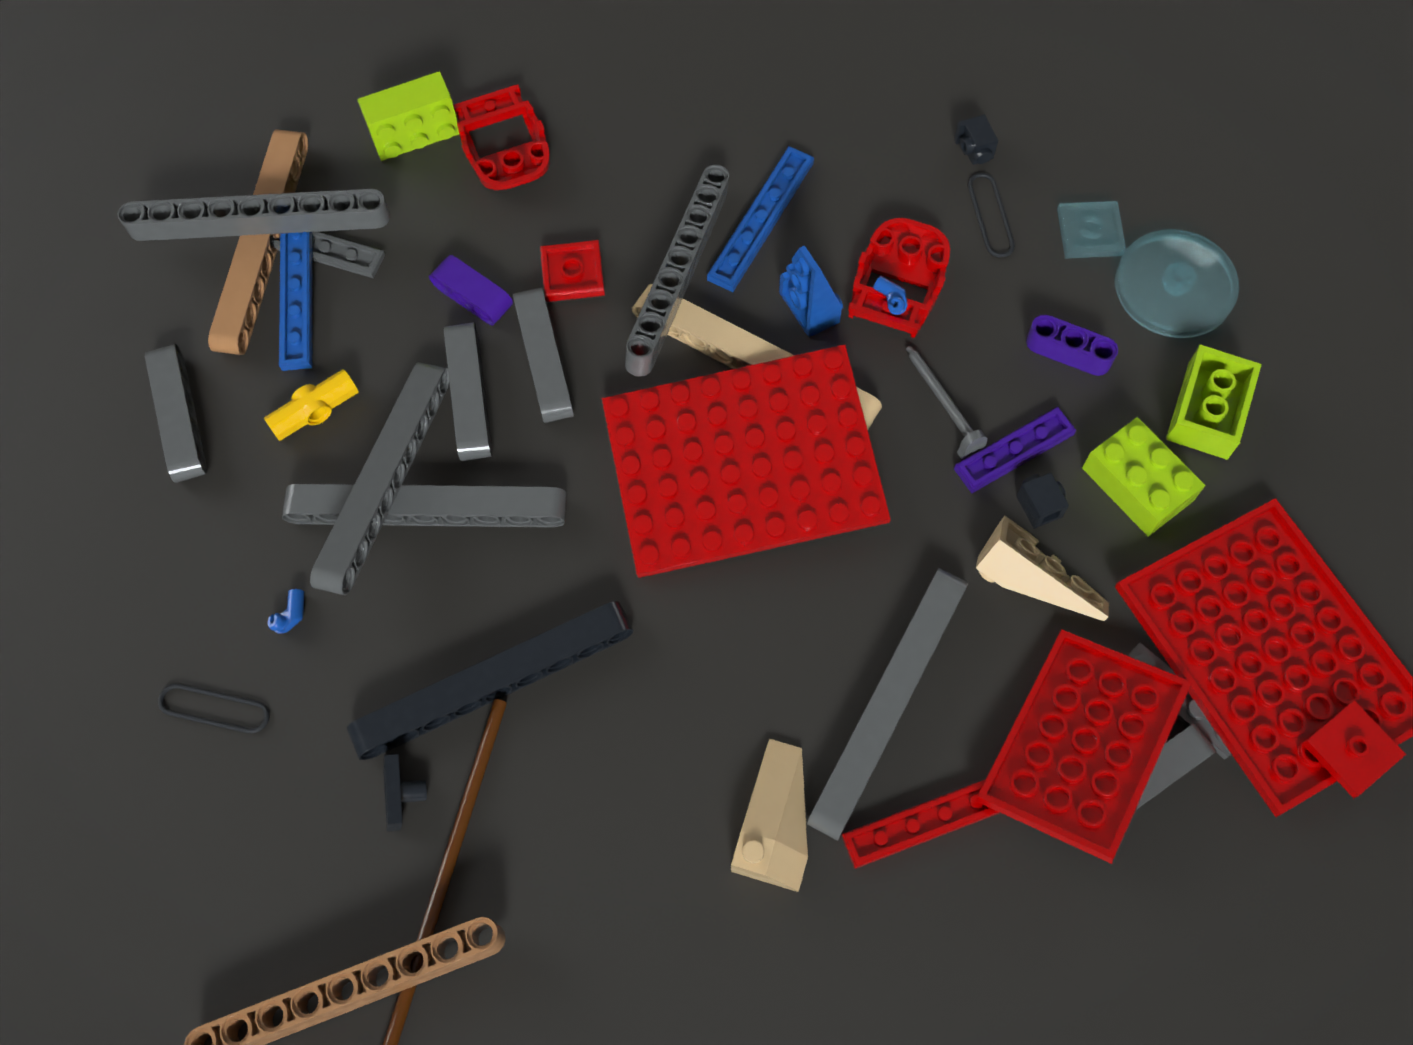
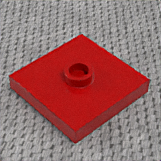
(572, 271)
(1354, 749)

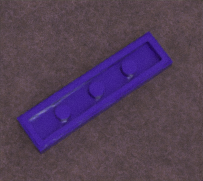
(1014, 449)

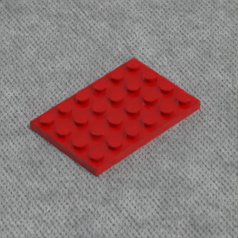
(1085, 745)

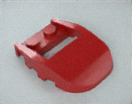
(513, 165)
(907, 253)

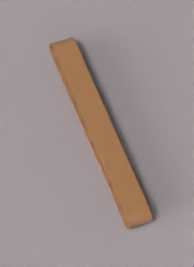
(254, 255)
(363, 976)

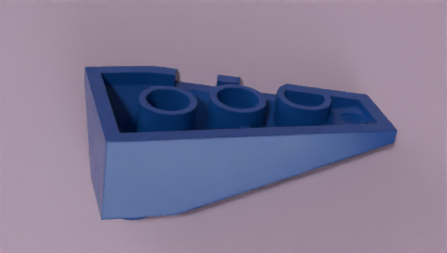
(809, 294)

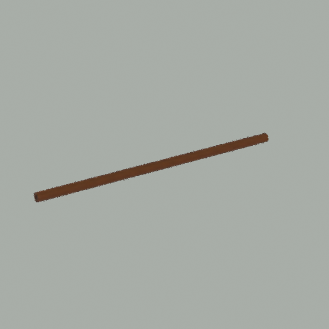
(448, 863)

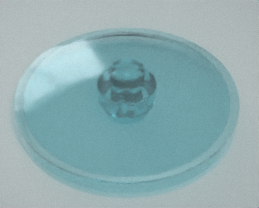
(1176, 283)

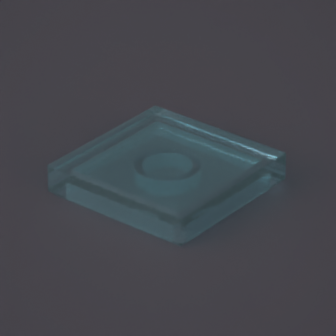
(1091, 229)

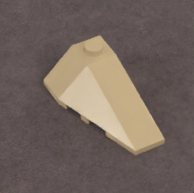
(1018, 565)
(774, 828)

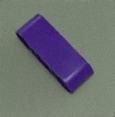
(471, 290)
(1086, 345)

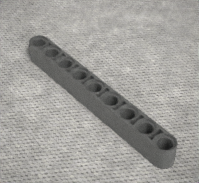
(254, 214)
(676, 271)
(380, 480)
(436, 505)
(887, 705)

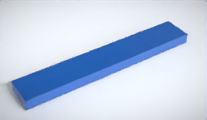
(760, 219)
(295, 301)

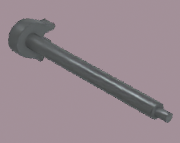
(972, 439)

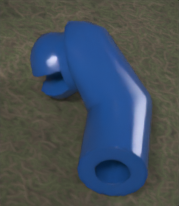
(894, 293)
(291, 616)

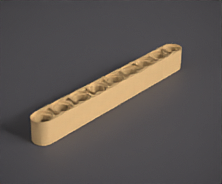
(733, 344)

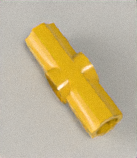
(311, 404)

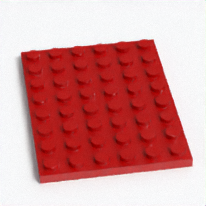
(744, 461)
(1269, 647)

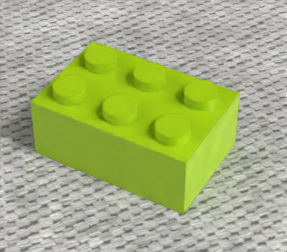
(409, 116)
(1214, 402)
(1143, 476)

